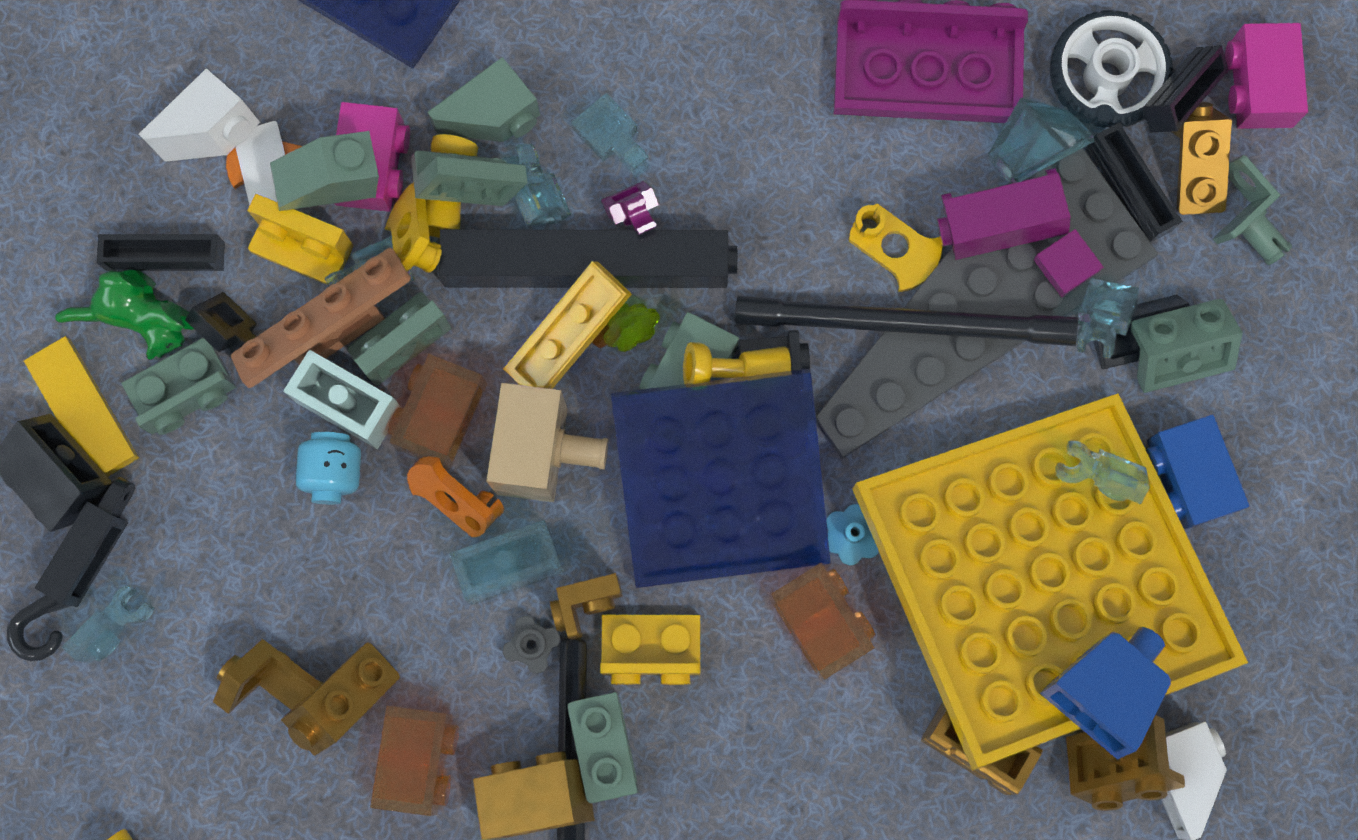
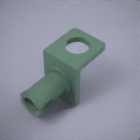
(1252, 220)

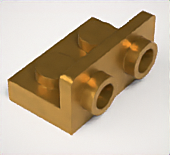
(593, 595)
(1109, 782)

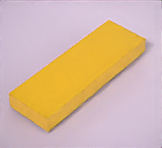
(568, 328)
(80, 405)

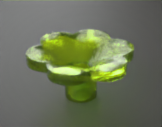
(631, 326)

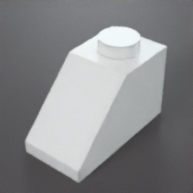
(200, 122)
(1198, 756)

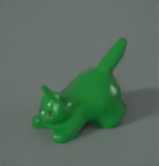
(129, 303)

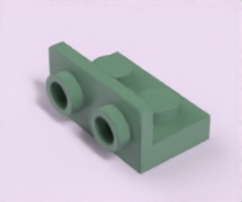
(466, 178)
(399, 338)
(1186, 344)
(178, 387)
(603, 747)

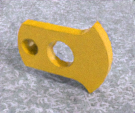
(411, 232)
(915, 265)

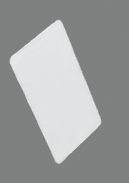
(254, 157)

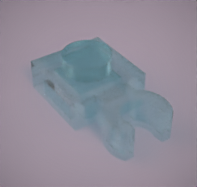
(1104, 313)

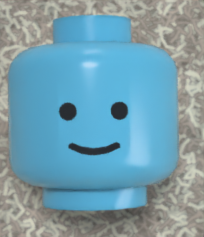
(328, 467)

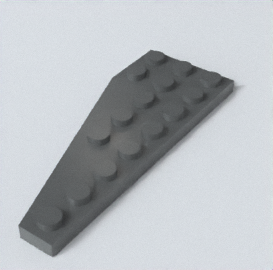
(914, 369)

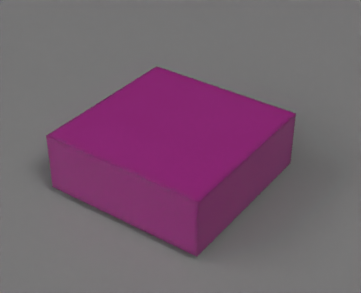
(1068, 263)

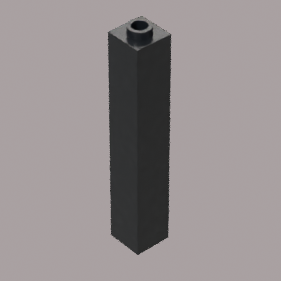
(560, 256)

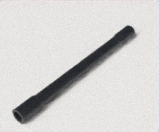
(1033, 328)

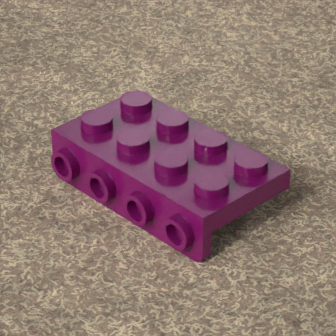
(929, 60)

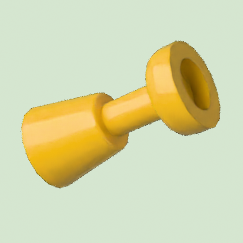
(446, 213)
(701, 367)

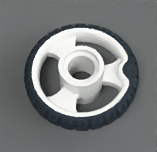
(1079, 43)

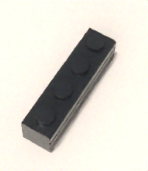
(1185, 89)
(1133, 182)
(160, 252)

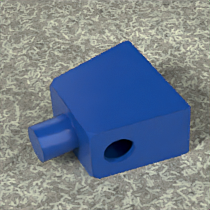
(1113, 690)

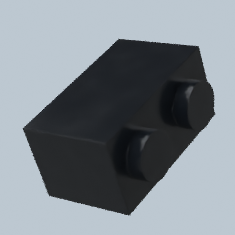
(50, 471)

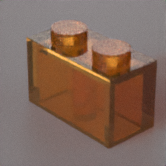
(437, 410)
(823, 621)
(413, 761)

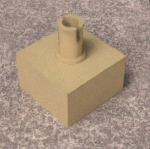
(533, 443)

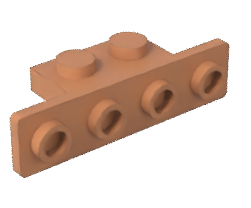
(325, 321)

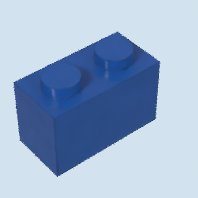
(1197, 472)

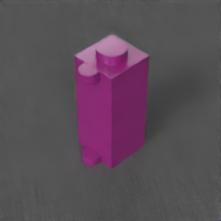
(1005, 216)

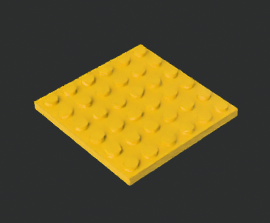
(1027, 572)

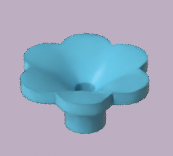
(841, 542)

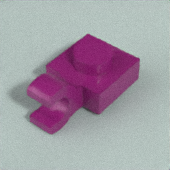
(632, 207)

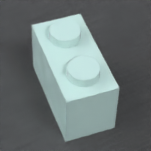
(342, 399)

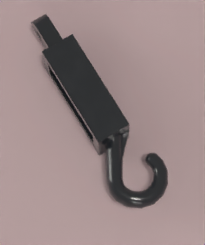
(73, 567)

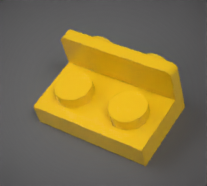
(297, 240)
(650, 647)

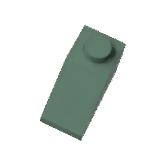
(488, 107)
(326, 172)

